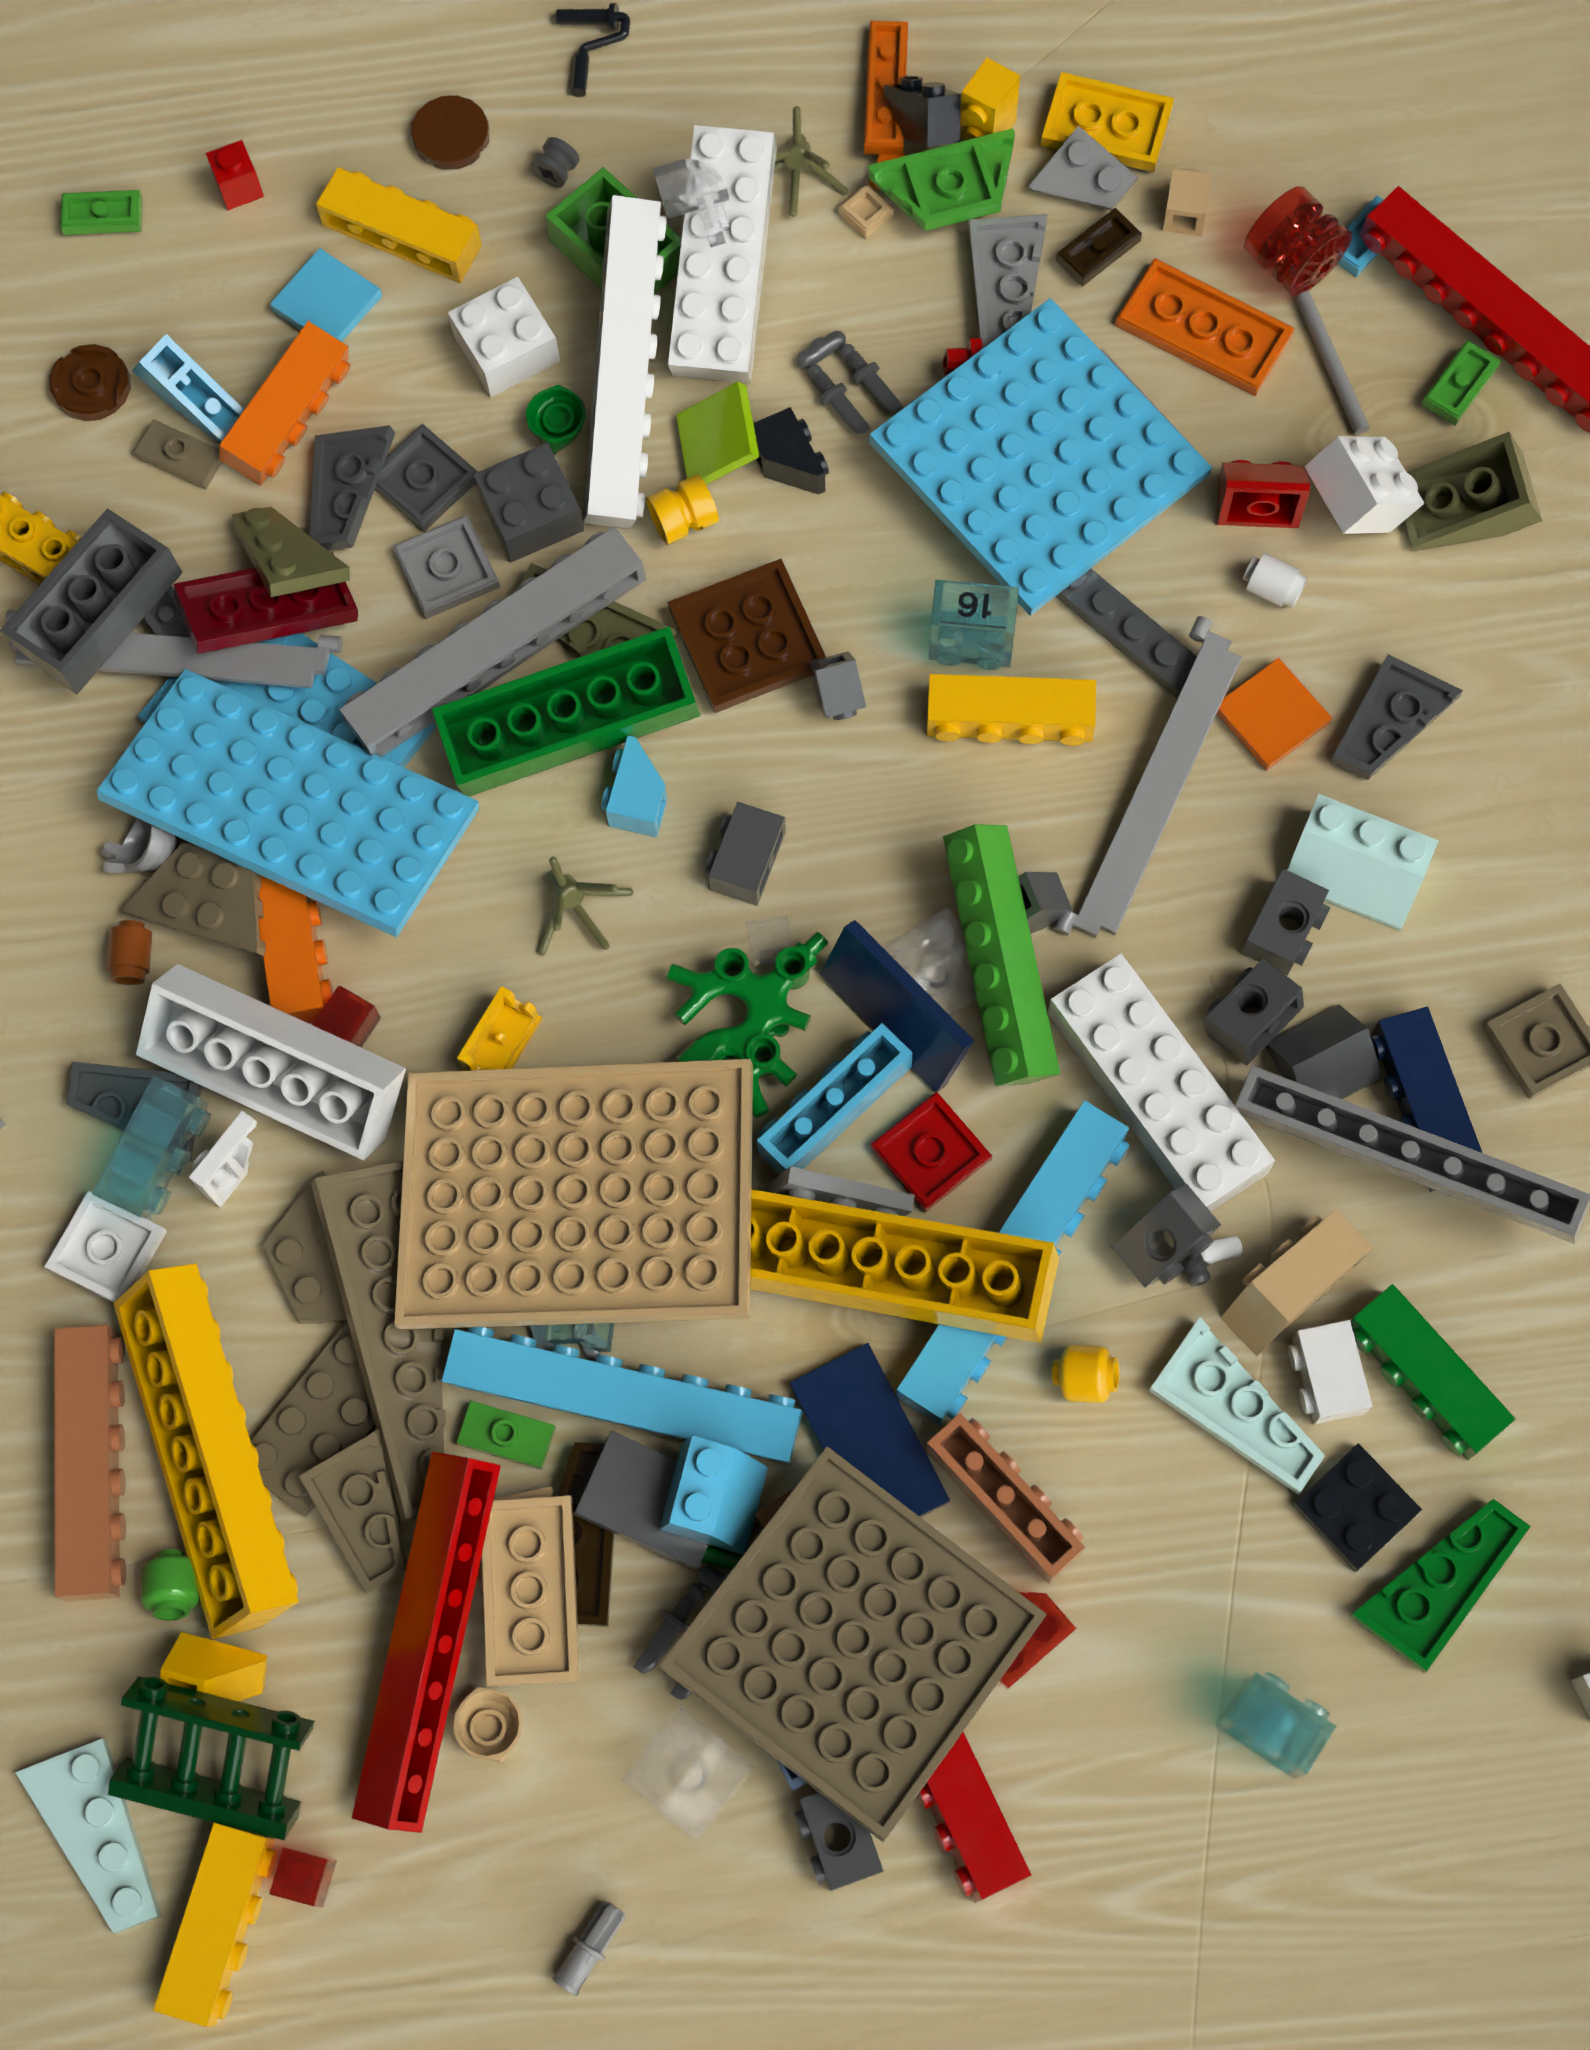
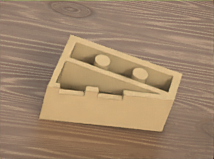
(1295, 1279)

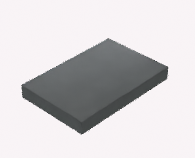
(629, 1499)

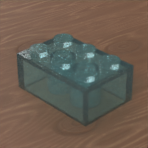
(152, 1149)

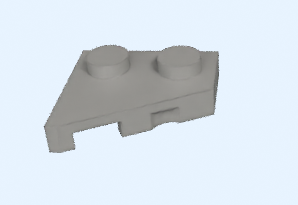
(1085, 173)

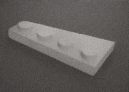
(1004, 270)

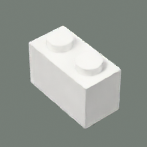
(1330, 1372)

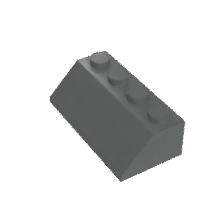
(92, 600)

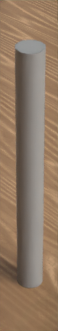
(1332, 363)

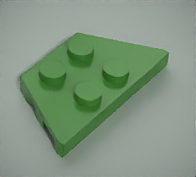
(948, 181)

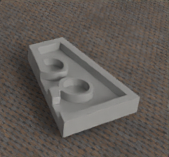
(840, 1191)

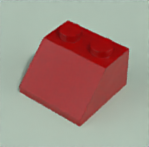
(1262, 494)

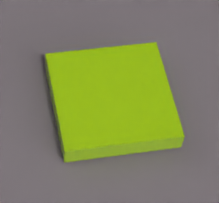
(718, 434)

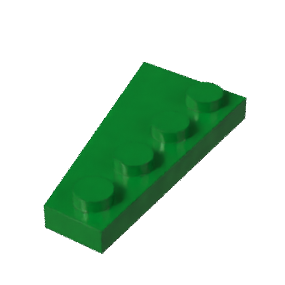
(1437, 1592)

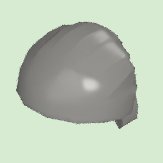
(142, 850)

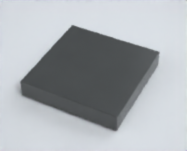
(424, 477)

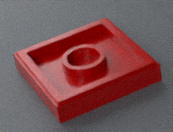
(931, 1151)

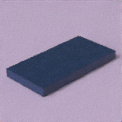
(888, 995)
(864, 1423)

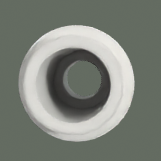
(1274, 580)

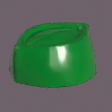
(556, 417)

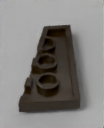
(591, 1543)

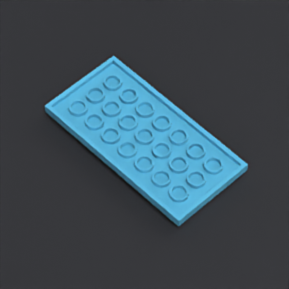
(289, 802)

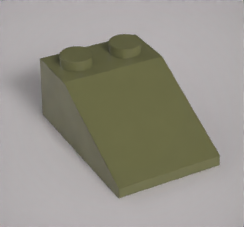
(1473, 495)

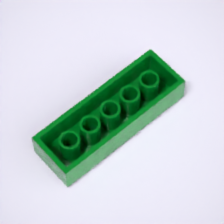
(566, 712)

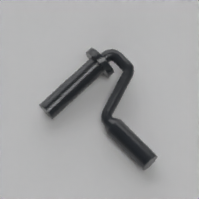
(592, 17)

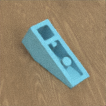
(188, 388)

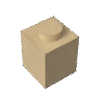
(1187, 201)

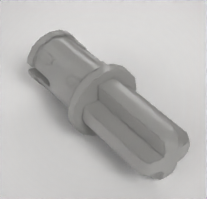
(589, 1948)

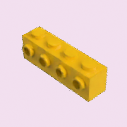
(31, 540)

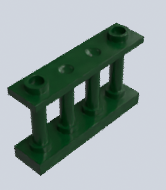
(200, 1796)

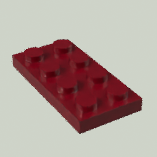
(239, 611)

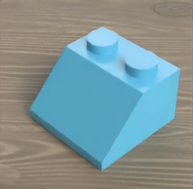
(714, 1495)

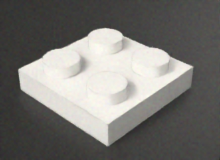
(105, 1248)

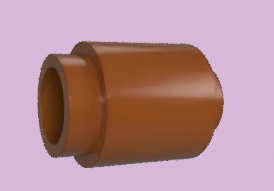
(129, 953)

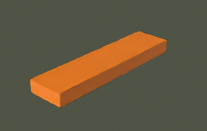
(885, 66)

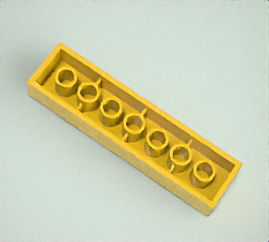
(901, 1266)
(205, 1451)

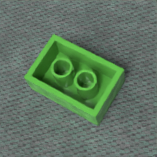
(579, 229)

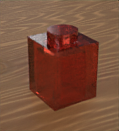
(348, 1017)
(303, 1877)

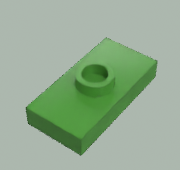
(101, 212)
(1461, 382)
(506, 1435)

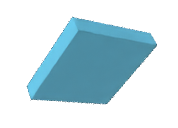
(327, 296)

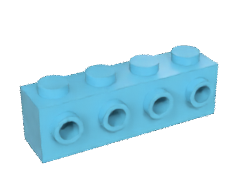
(835, 1101)

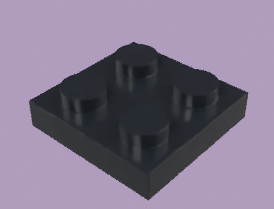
(1357, 1507)

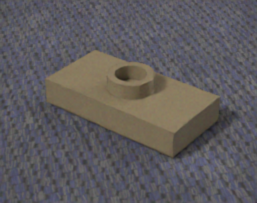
(179, 454)

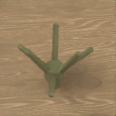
(797, 157)
(569, 895)

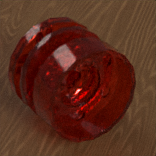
(1297, 241)

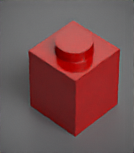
(234, 174)

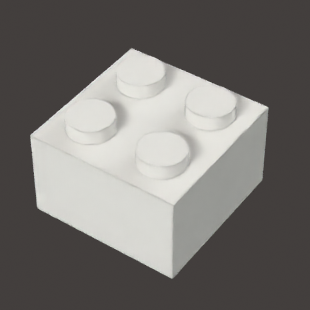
(504, 336)
(1364, 484)

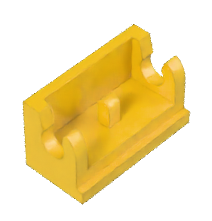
(500, 1034)

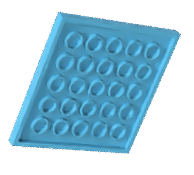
(1040, 455)

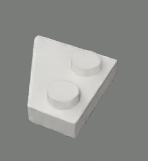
(227, 1163)

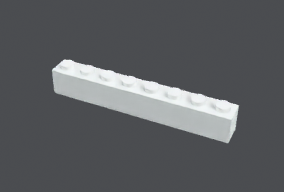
(622, 362)

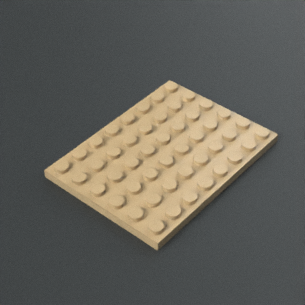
(576, 1195)

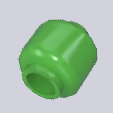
(169, 1586)

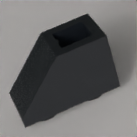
(925, 111)
(787, 454)

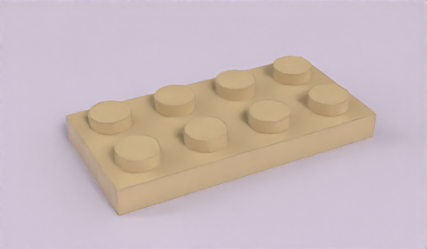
(530, 1593)

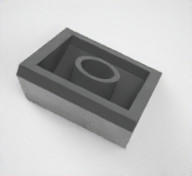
(1328, 1054)

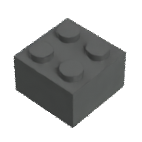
(529, 502)

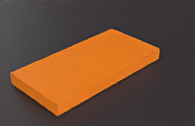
(1204, 326)

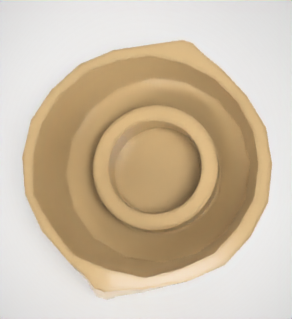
(487, 1724)

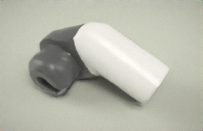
(1220, 1250)

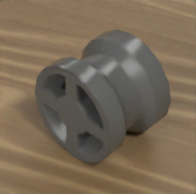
(555, 162)

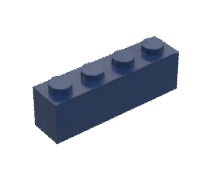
(1422, 1077)

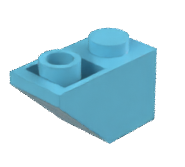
(638, 792)

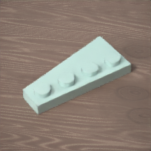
(1224, 1400)
(94, 1832)

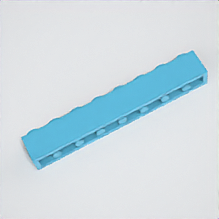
(1043, 1213)
(622, 1395)

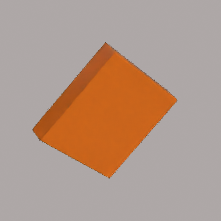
(1273, 714)

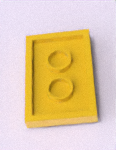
(1118, 117)

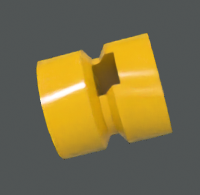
(679, 510)

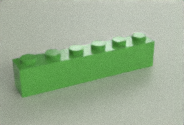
(1001, 955)

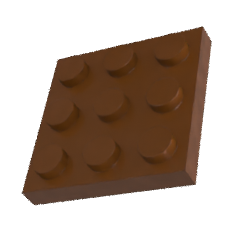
(747, 635)

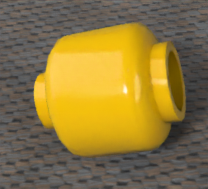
(1086, 1373)

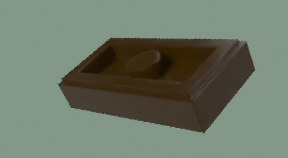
(1099, 247)

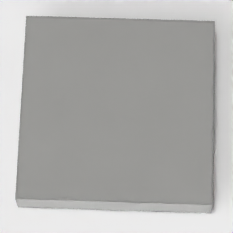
(446, 566)

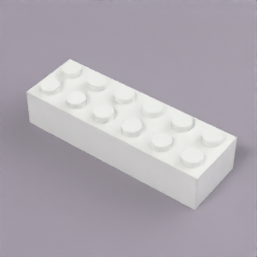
(723, 284)
(270, 1061)
(1159, 1084)

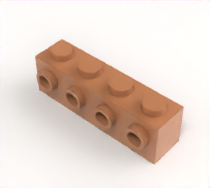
(1004, 1497)

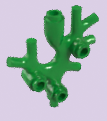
(765, 1006)

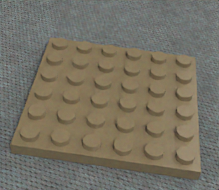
(853, 1643)

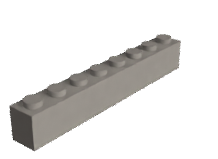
(494, 642)
(1414, 1154)

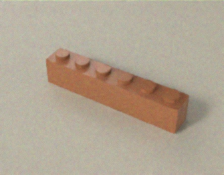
(88, 1463)

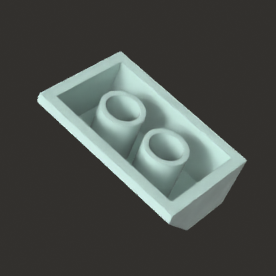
(1362, 861)

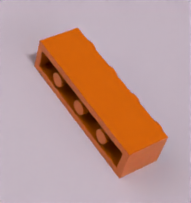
(285, 404)
(293, 952)

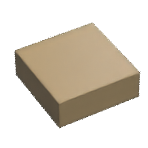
(866, 211)

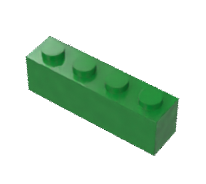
(1430, 1373)

